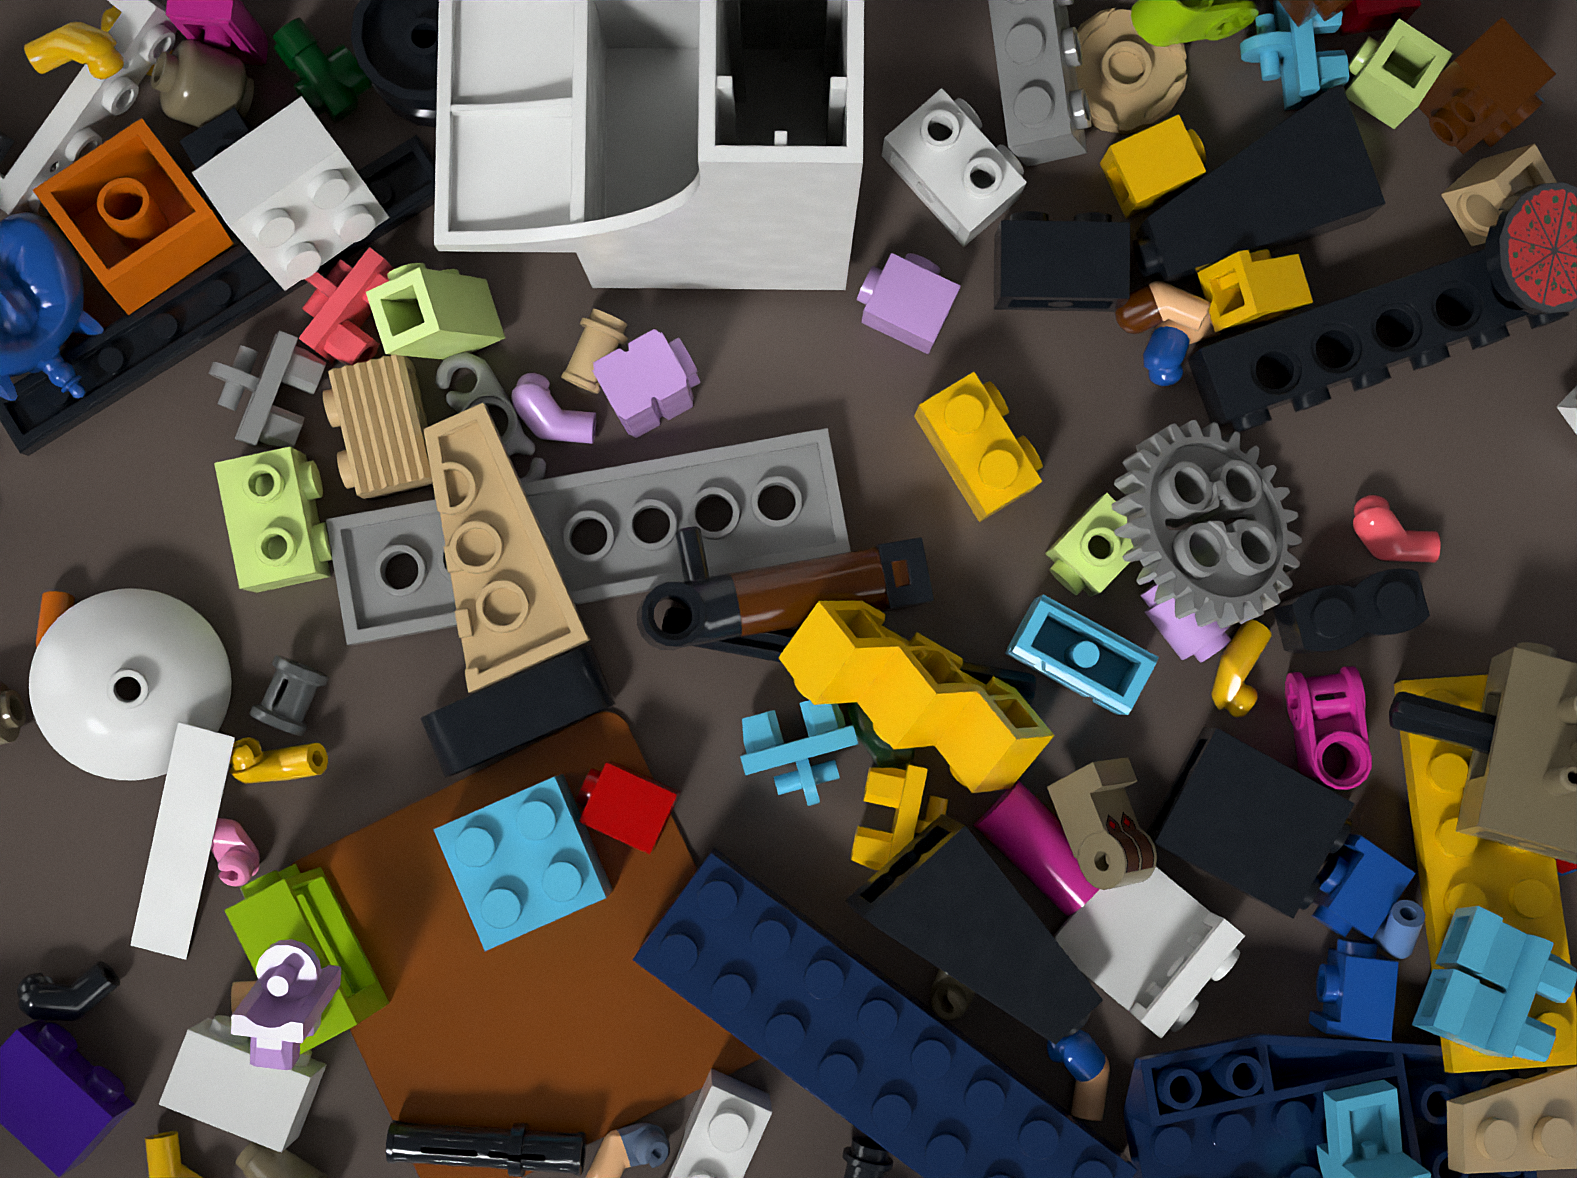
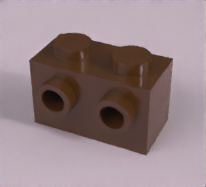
(1486, 89)

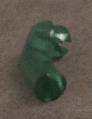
(878, 749)

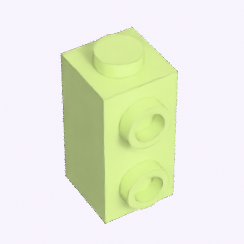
(434, 312)

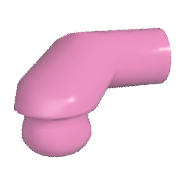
(234, 852)

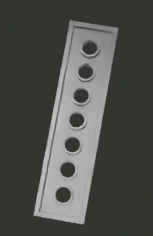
(614, 496)

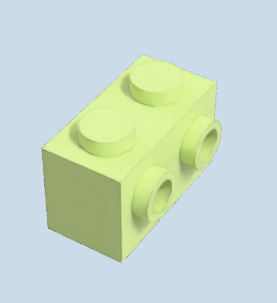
(274, 519)

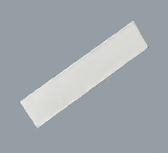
(182, 840)

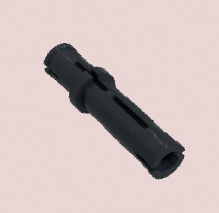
(486, 1147)

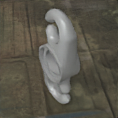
(491, 393)

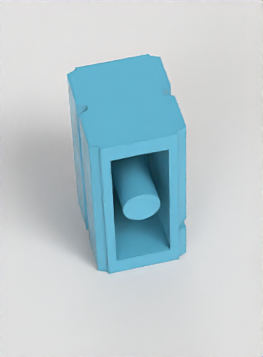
(1081, 655)

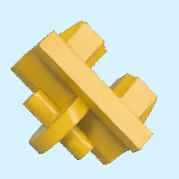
(904, 792)

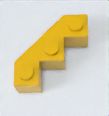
(915, 694)

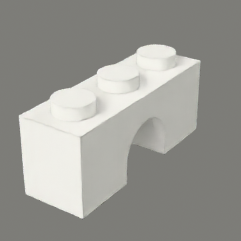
(722, 1129)

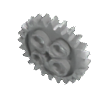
(1209, 567)

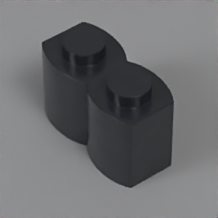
(1357, 609)

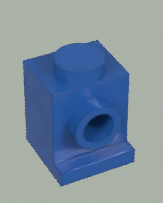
(1359, 888)
(1356, 991)

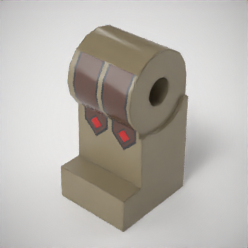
(1103, 824)

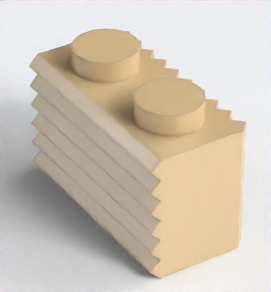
(381, 426)

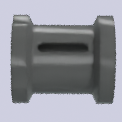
(289, 695)

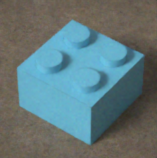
(523, 862)

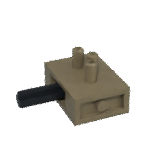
(1521, 746)

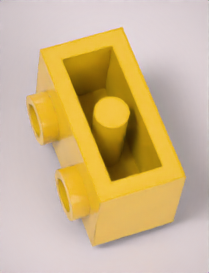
(978, 446)

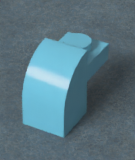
(1365, 1134)

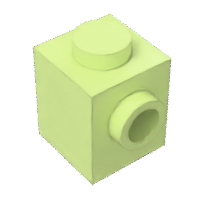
(1395, 72)
(1089, 551)

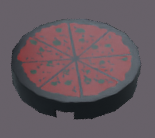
(1535, 249)

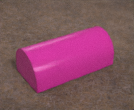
(222, 25)
(1037, 846)

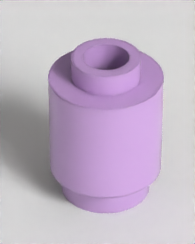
(1184, 633)

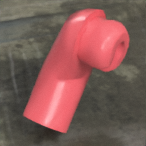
(1387, 538)

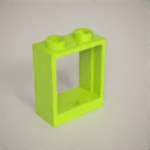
(307, 910)

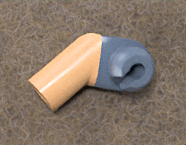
(629, 1148)

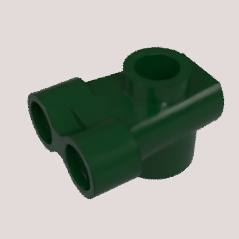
(327, 80)

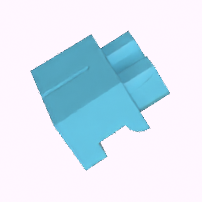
(1491, 986)

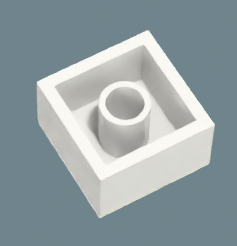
(290, 194)

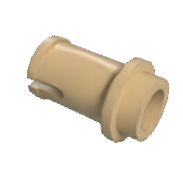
(598, 339)

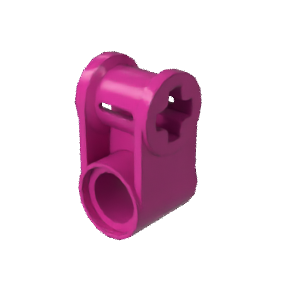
(1327, 722)

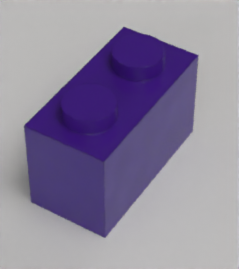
(56, 1097)

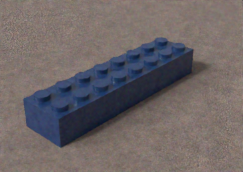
(861, 1038)

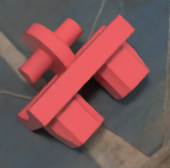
(342, 308)

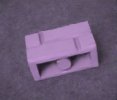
(648, 381)

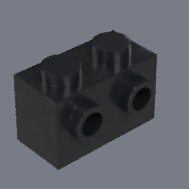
(1061, 263)

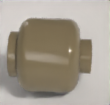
(201, 83)

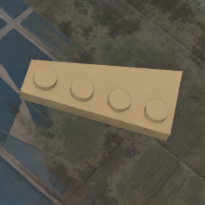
(501, 569)
(1516, 1125)

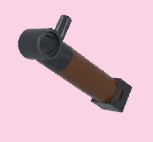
(782, 594)

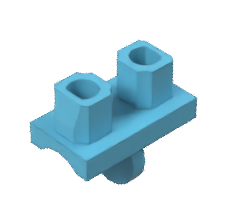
(1301, 67)
(767, 749)

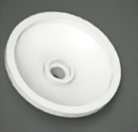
(136, 636)

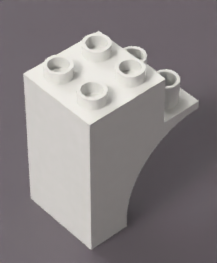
(654, 137)

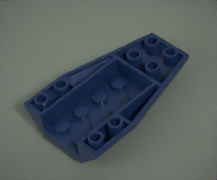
(1260, 1111)

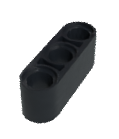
(517, 711)

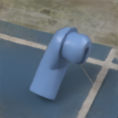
(1400, 929)

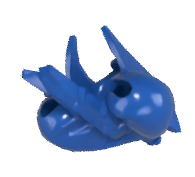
(39, 302)

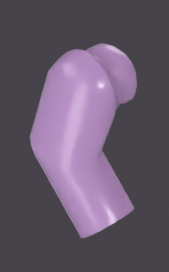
(544, 416)

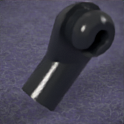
(63, 1002)

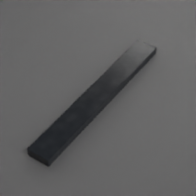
(195, 314)

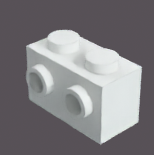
(954, 166)
(222, 1088)

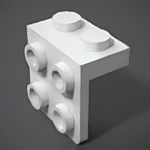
(1150, 949)

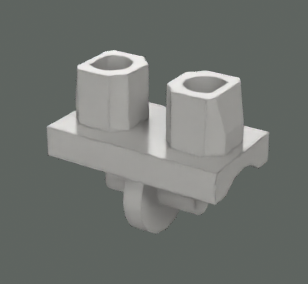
(283, 364)

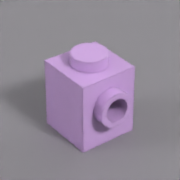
(908, 300)

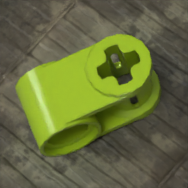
(1184, 21)

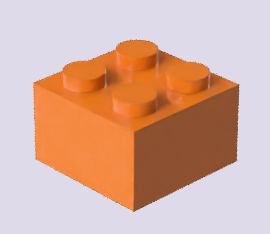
(133, 216)

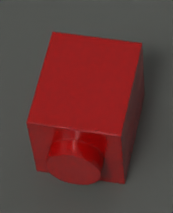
(626, 805)

